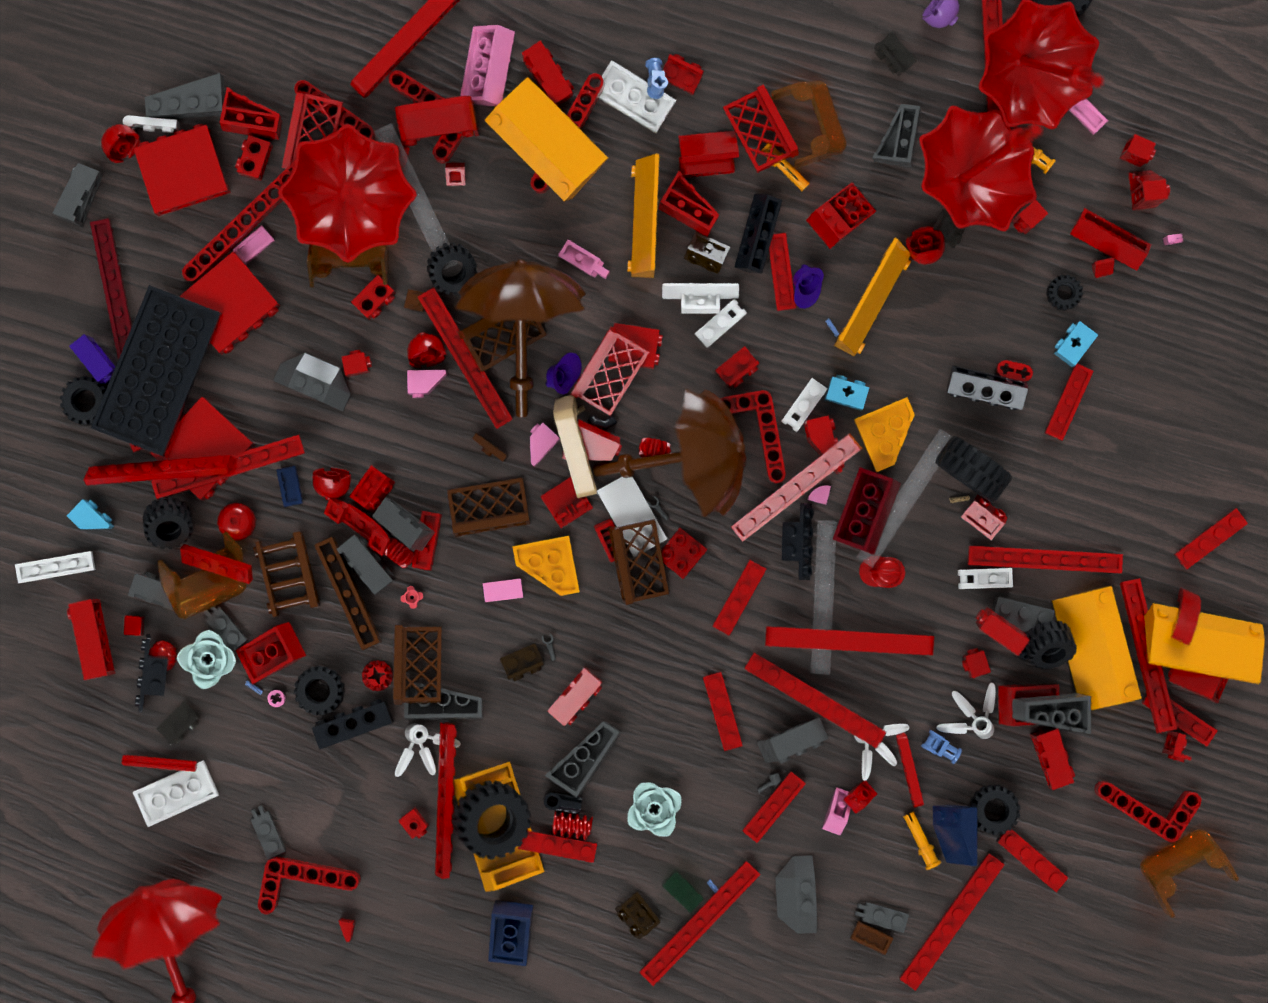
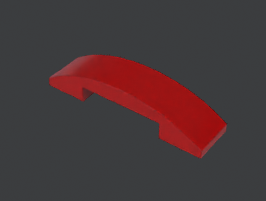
(359, 522)
(1187, 617)

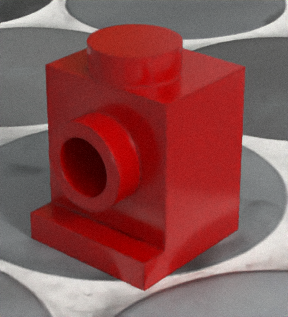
(860, 796)

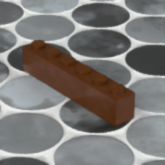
(348, 593)

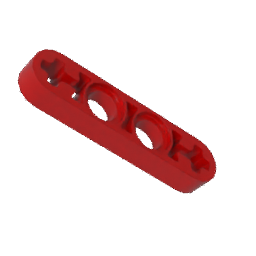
(909, 770)

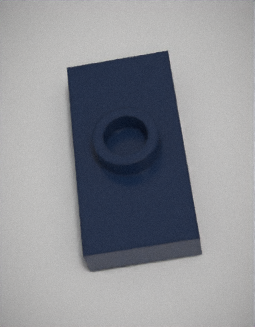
(289, 486)

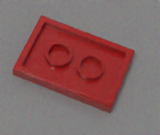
(708, 146)

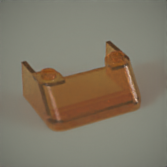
(832, 139)
(321, 261)
(202, 588)
(1178, 857)

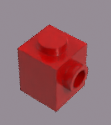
(356, 363)
(975, 663)
(414, 824)

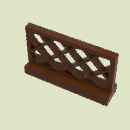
(483, 325)
(491, 523)
(622, 564)
(400, 669)

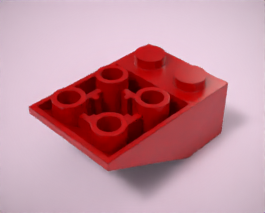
(840, 215)
(821, 437)

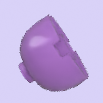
(941, 13)

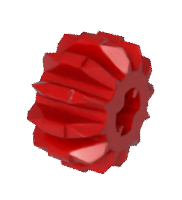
(653, 447)
(399, 553)

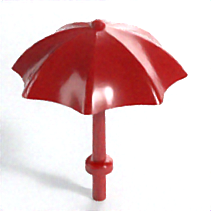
(1039, 64)
(979, 167)
(347, 193)
(158, 924)

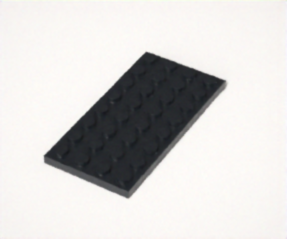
(156, 370)

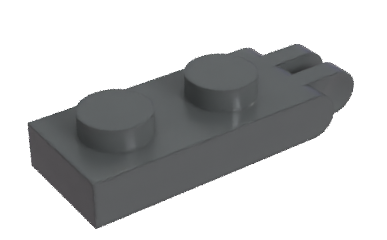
(225, 628)
(267, 833)
(883, 916)

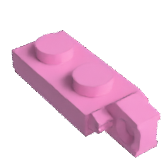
(583, 260)

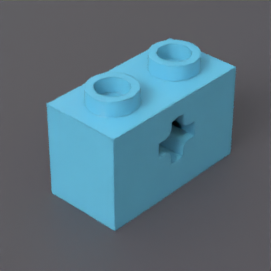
(1084, 338)
(836, 395)

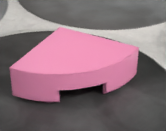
(1173, 239)
(820, 494)

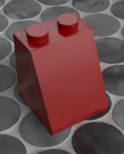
(1204, 685)

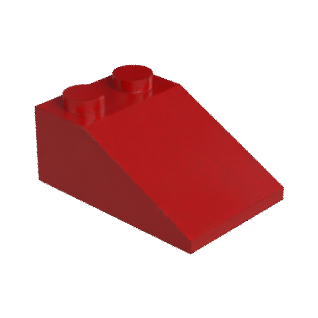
(270, 652)
(1007, 693)

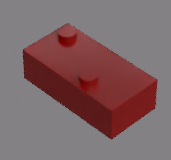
(91, 638)

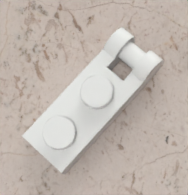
(151, 124)
(720, 324)
(804, 404)
(986, 578)

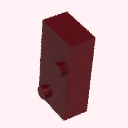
(866, 511)

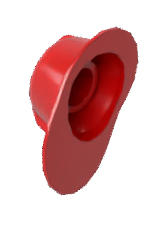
(886, 573)

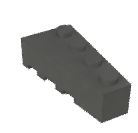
(190, 100)
(452, 705)
(1058, 711)
(583, 761)

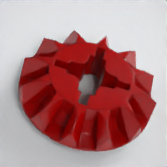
(381, 667)

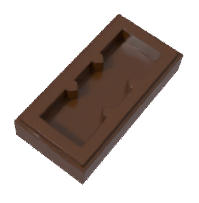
(489, 448)
(871, 938)

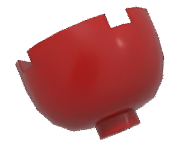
(119, 142)
(926, 245)
(425, 350)
(331, 483)
(237, 521)

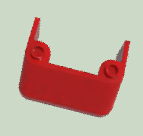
(436, 119)

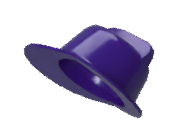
(807, 286)
(564, 373)

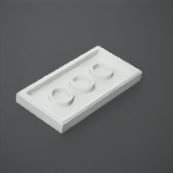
(629, 95)
(627, 507)
(175, 794)

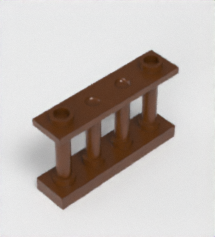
(305, 579)

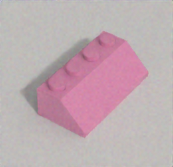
(487, 64)

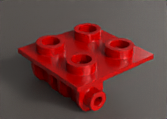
(564, 503)
(682, 553)

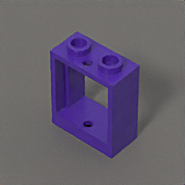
(93, 358)

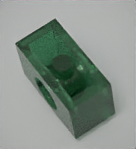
(682, 891)

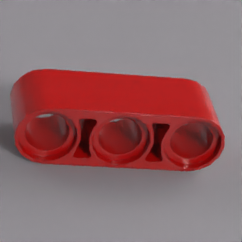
(707, 168)

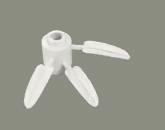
(979, 722)
(410, 734)
(883, 750)

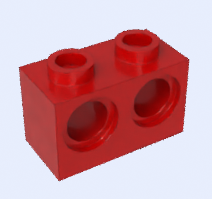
(1138, 151)
(259, 159)
(1029, 217)
(369, 293)

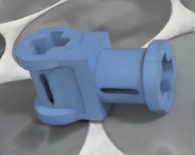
(656, 81)
(938, 745)

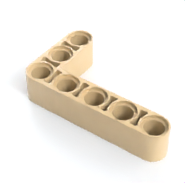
(566, 421)

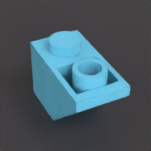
(88, 517)

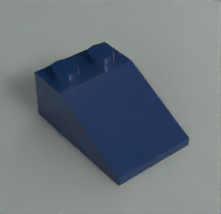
(957, 833)
(510, 933)

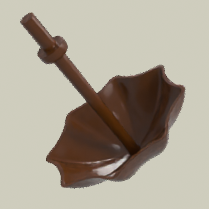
(521, 293)
(709, 454)

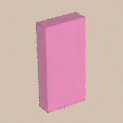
(1088, 115)
(253, 245)
(503, 590)

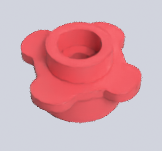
(412, 592)

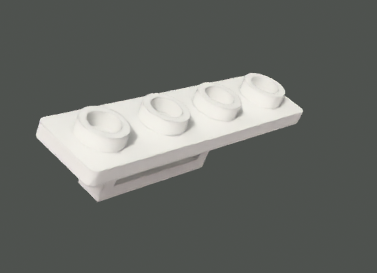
(700, 297)

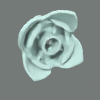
(192, 659)
(660, 823)

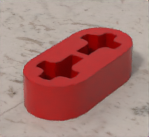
(1014, 366)

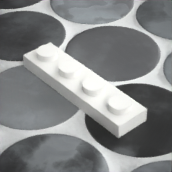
(55, 567)

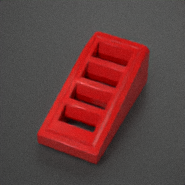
(598, 528)

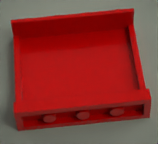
(181, 170)
(238, 296)
(205, 434)

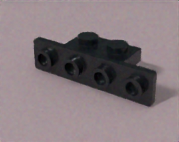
(797, 541)
(153, 674)

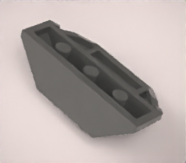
(315, 380)
(797, 895)

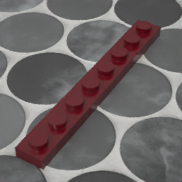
(112, 282)

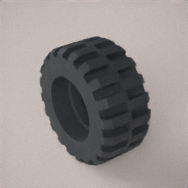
(973, 469)
(508, 835)

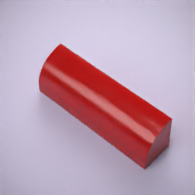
(1110, 239)

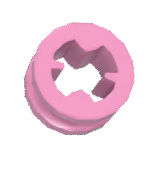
(274, 692)

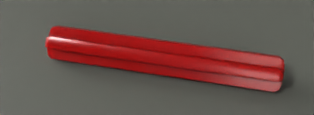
(159, 763)

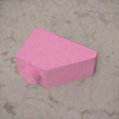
(423, 381)
(541, 442)
(837, 813)

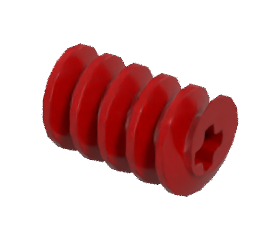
(572, 825)

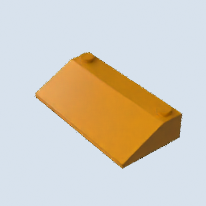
(546, 139)
(645, 216)
(892, 263)
(1218, 647)
(1102, 657)
(513, 867)

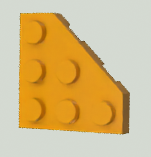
(885, 432)
(549, 563)

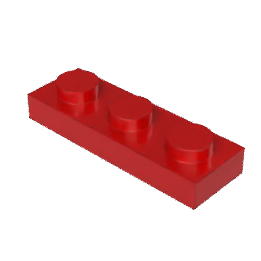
(425, 558)

